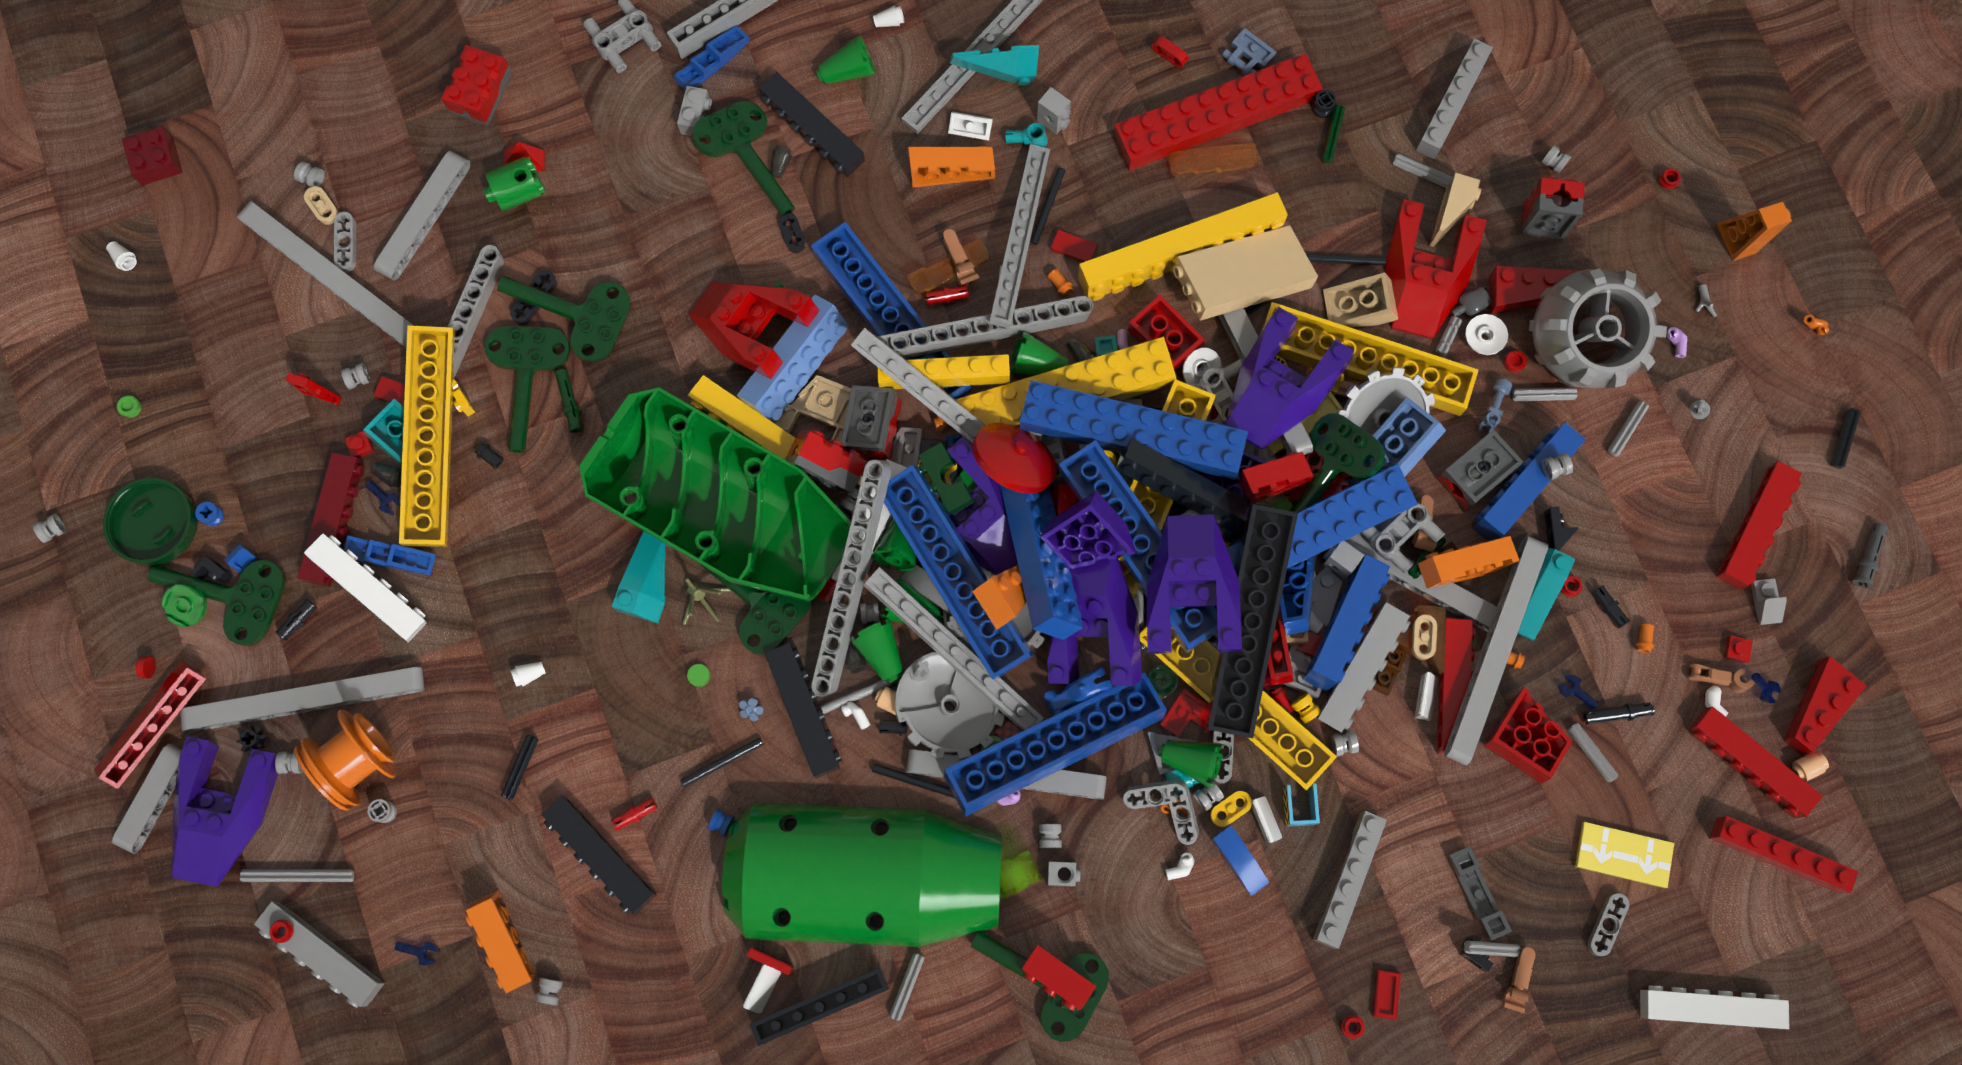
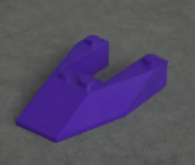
(1272, 396)
(984, 523)
(1192, 572)
(1105, 612)
(216, 825)

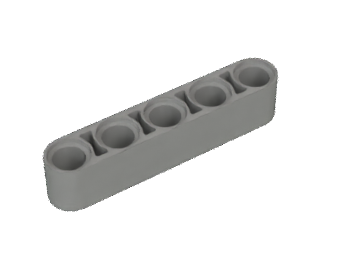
(149, 801)

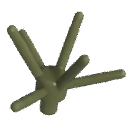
(697, 593)

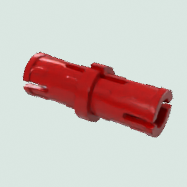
(946, 295)
(634, 814)

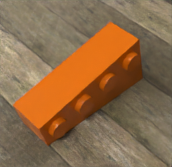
(1467, 562)

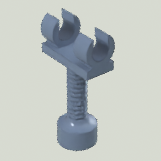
(1493, 414)

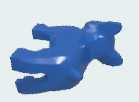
(1076, 692)

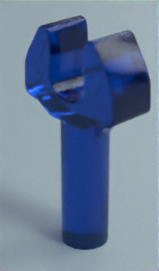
(383, 497)
(1766, 687)
(1577, 691)
(420, 952)

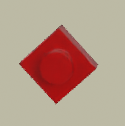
(359, 445)
(1738, 649)

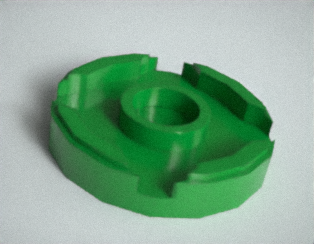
(184, 604)

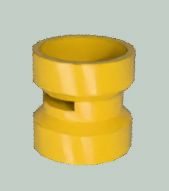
(1306, 708)

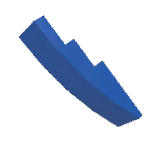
(712, 59)
(391, 556)

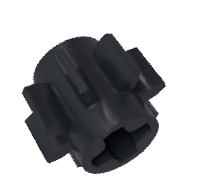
(248, 735)

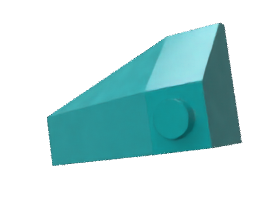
(1014, 66)
(387, 430)
(643, 583)
(1546, 589)

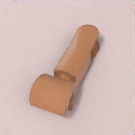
(963, 267)
(1420, 538)
(1720, 677)
(1515, 996)

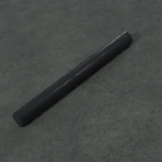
(1047, 206)
(1341, 259)
(722, 762)
(913, 780)

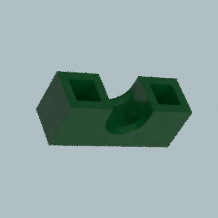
(936, 463)

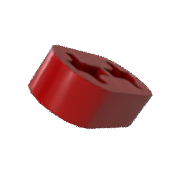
(1169, 51)

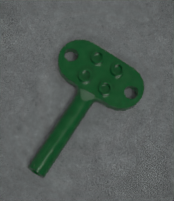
(733, 132)
(596, 320)
(526, 352)
(1345, 450)
(249, 603)
(769, 617)
(1053, 1009)

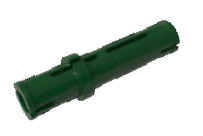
(571, 409)

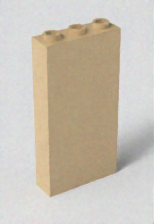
(1244, 272)

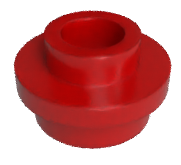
(1671, 173)
(1577, 586)
(275, 928)
(1360, 1027)

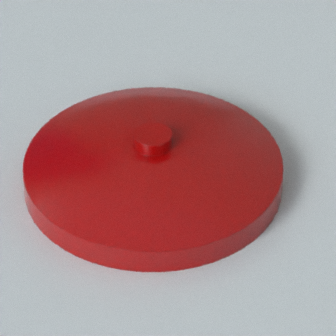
(1014, 458)

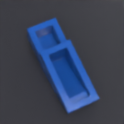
(1240, 860)

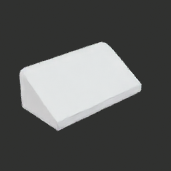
(970, 125)
(1426, 696)
(1266, 820)
(761, 989)

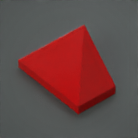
(521, 150)

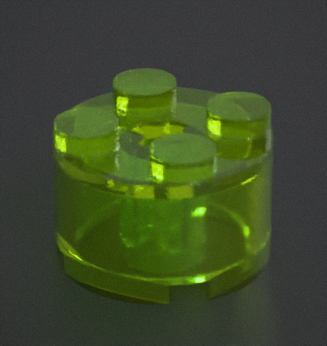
(1018, 874)

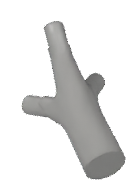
(1705, 300)

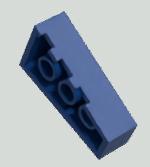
(1297, 597)

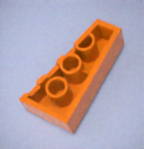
(950, 165)
(1753, 230)
(1002, 596)
(499, 942)

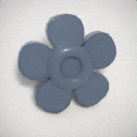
(750, 709)

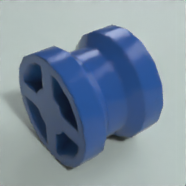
(213, 518)
(721, 822)

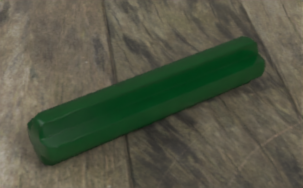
(1333, 134)
(1415, 571)

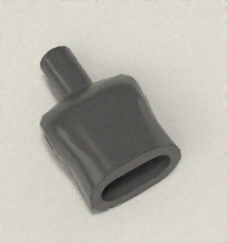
(1472, 302)

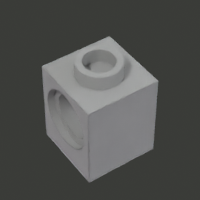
(1053, 879)

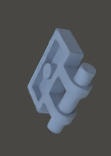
(1251, 48)

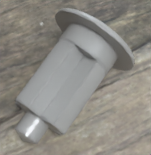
(1700, 409)

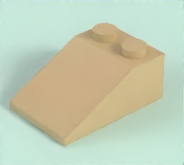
(1457, 199)
(1362, 302)

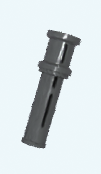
(1868, 564)

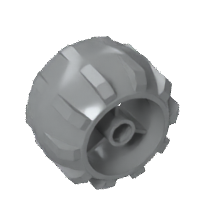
(1554, 328)

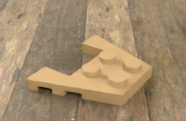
(820, 401)

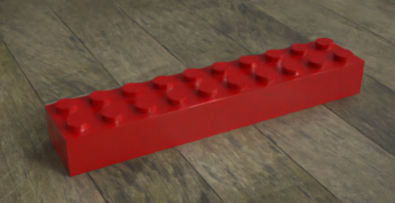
(1217, 111)

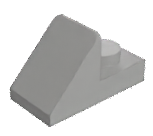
(1767, 602)

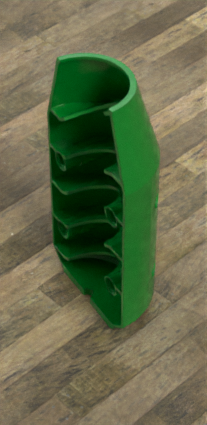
(699, 494)
(835, 873)

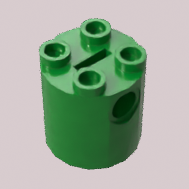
(507, 185)

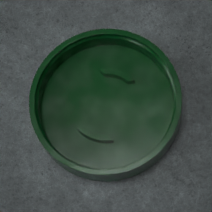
(150, 522)

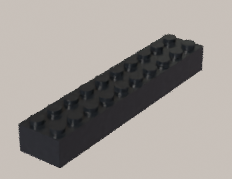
(1261, 581)

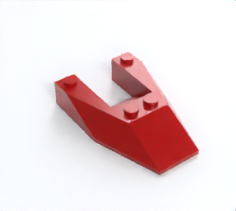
(1426, 283)
(738, 313)

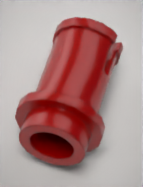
(1281, 698)

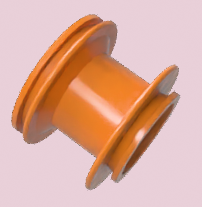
(346, 759)

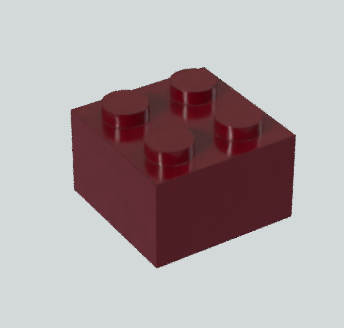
(152, 155)

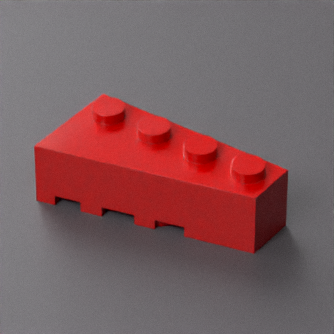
(1521, 286)
(1825, 702)

